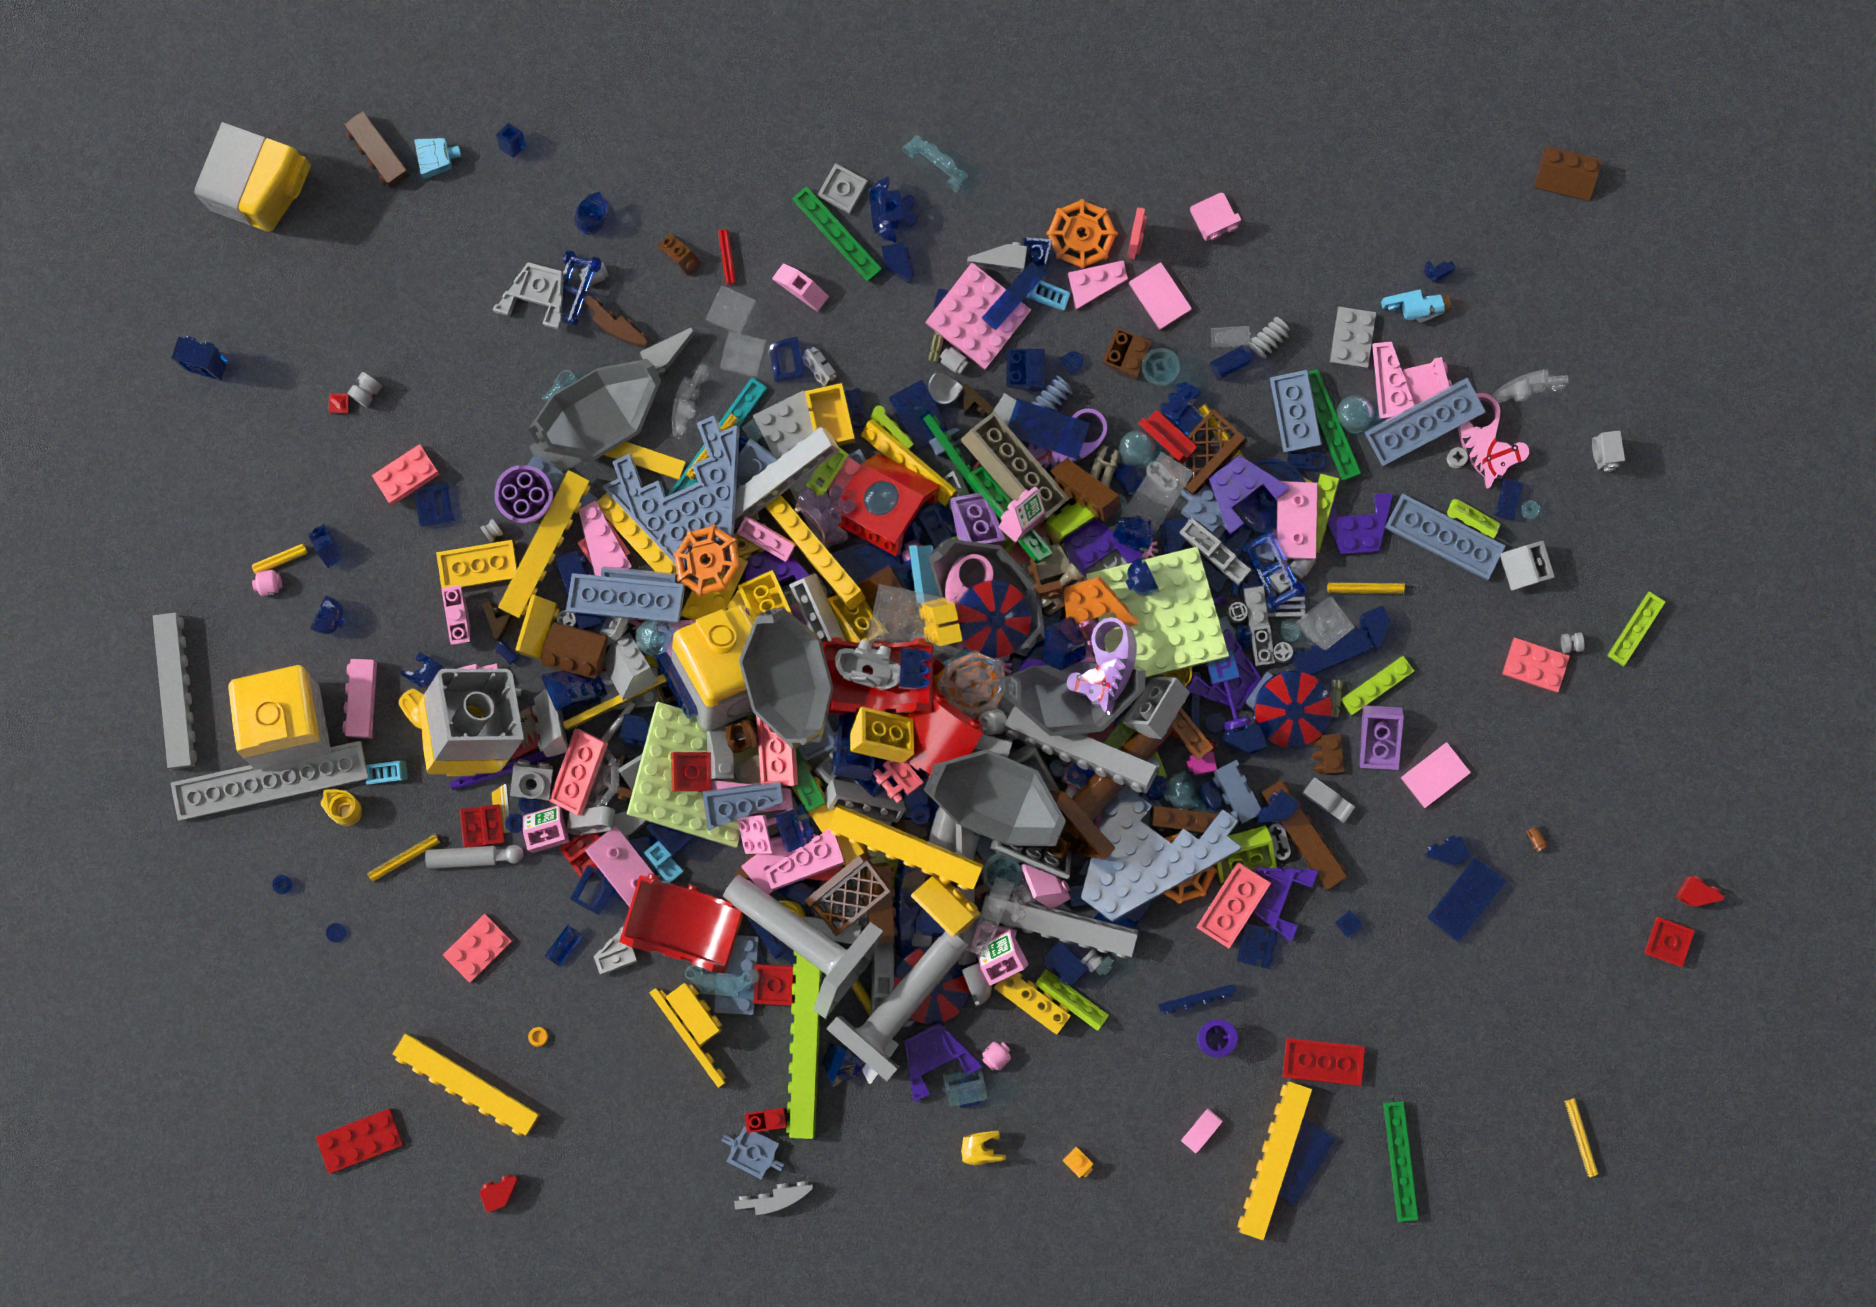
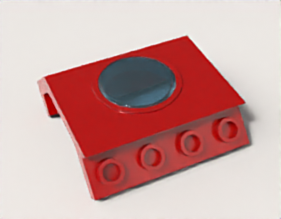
(885, 501)

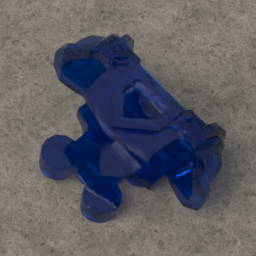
(889, 209)

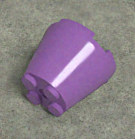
(516, 485)

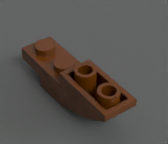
(621, 329)

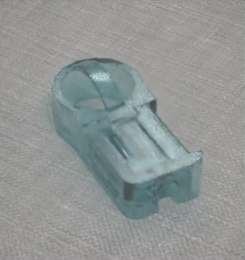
(558, 386)

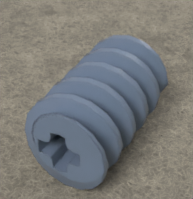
(1054, 394)

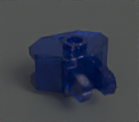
(1134, 533)

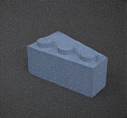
(1236, 792)

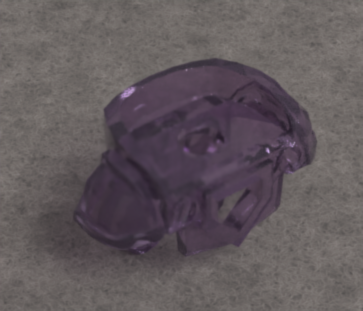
(825, 513)

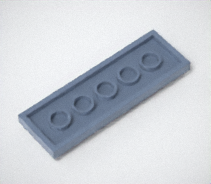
(1424, 421)
(1444, 537)
(625, 598)

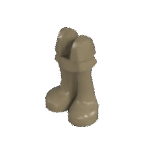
(1109, 467)
(1071, 574)

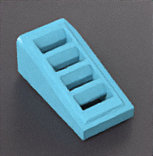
(1046, 300)
(398, 772)

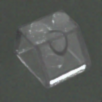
(1325, 623)

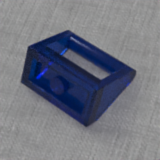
(1231, 362)
(798, 373)
(601, 896)

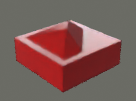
(339, 403)

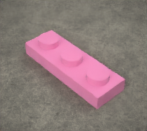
(766, 538)

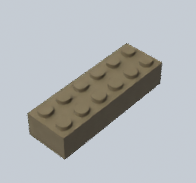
(1012, 463)

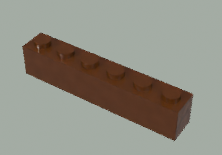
(1309, 841)

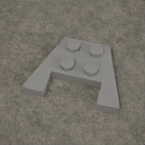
(538, 286)

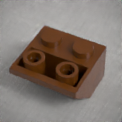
(1126, 353)

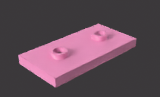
(1297, 521)
(618, 862)
(761, 862)

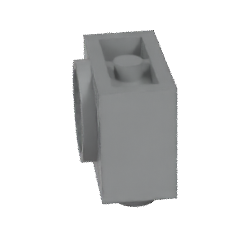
(1608, 450)
(540, 773)

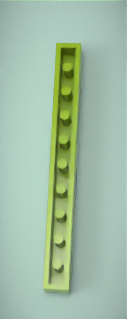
(804, 1050)

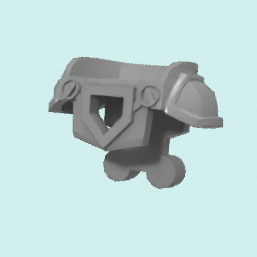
(851, 661)

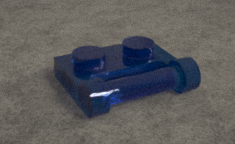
(427, 505)

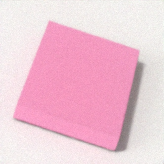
(1160, 296)
(1435, 775)

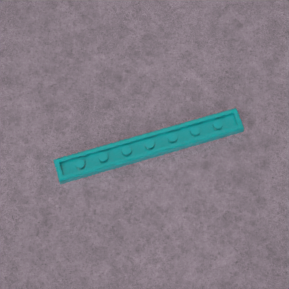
(740, 409)

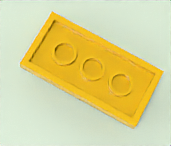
(477, 564)
(700, 606)

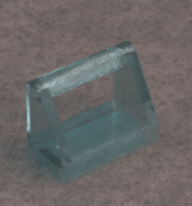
(965, 1092)

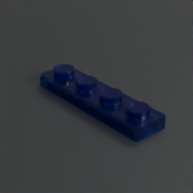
(1204, 997)

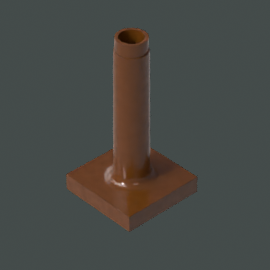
(1094, 797)

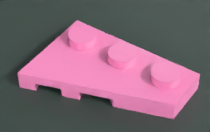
(1095, 281)

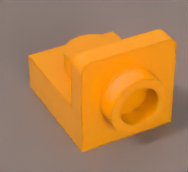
(1078, 1163)

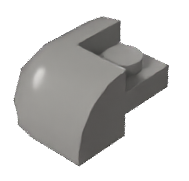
(977, 984)

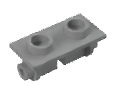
(823, 373)

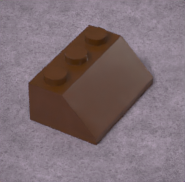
(1567, 173)
(870, 585)
(575, 650)

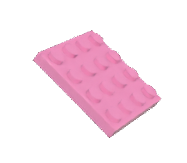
(961, 313)

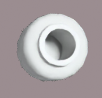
(993, 722)

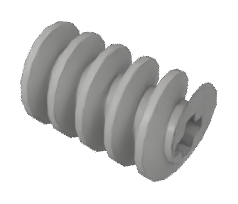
(1269, 337)

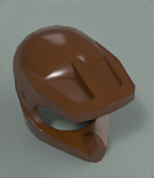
(741, 735)

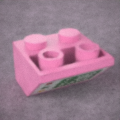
(1022, 514)
(545, 829)
(1002, 958)

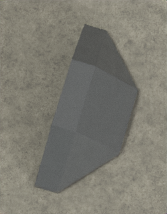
(597, 411)
(1004, 570)
(787, 677)
(1048, 702)
(997, 799)

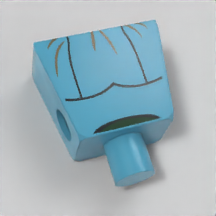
(435, 156)

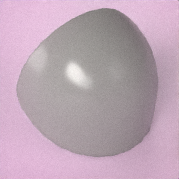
(944, 388)

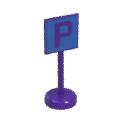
(1222, 671)

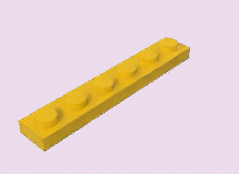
(899, 453)
(636, 536)
(705, 1059)

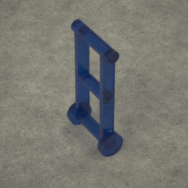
(593, 265)
(1296, 587)

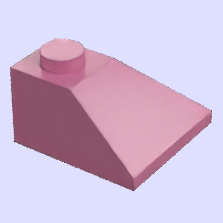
(1046, 887)

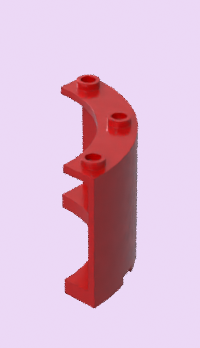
(852, 696)
(942, 734)
(681, 923)

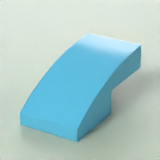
(663, 863)

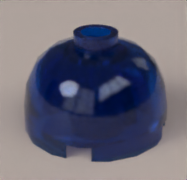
(1141, 579)
(328, 617)

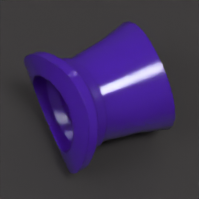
(1217, 1038)

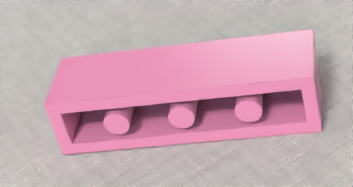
(360, 698)

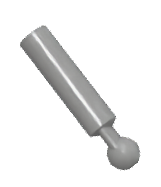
(472, 856)

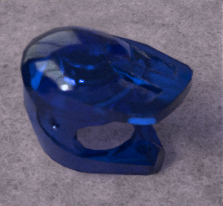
(591, 214)
(426, 675)

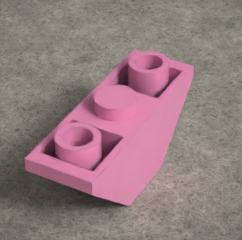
(801, 286)
(456, 614)

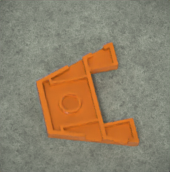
(1095, 599)

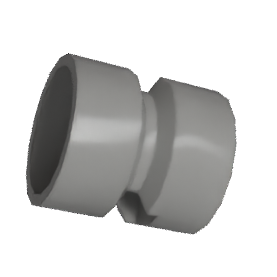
(364, 389)

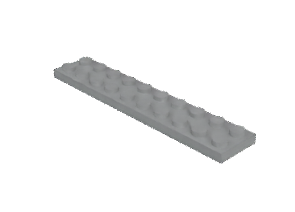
(249, 786)

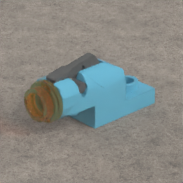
(1417, 307)

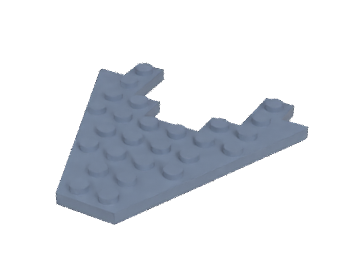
(693, 508)
(1144, 861)

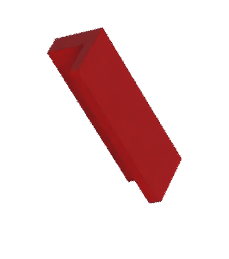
(1168, 436)

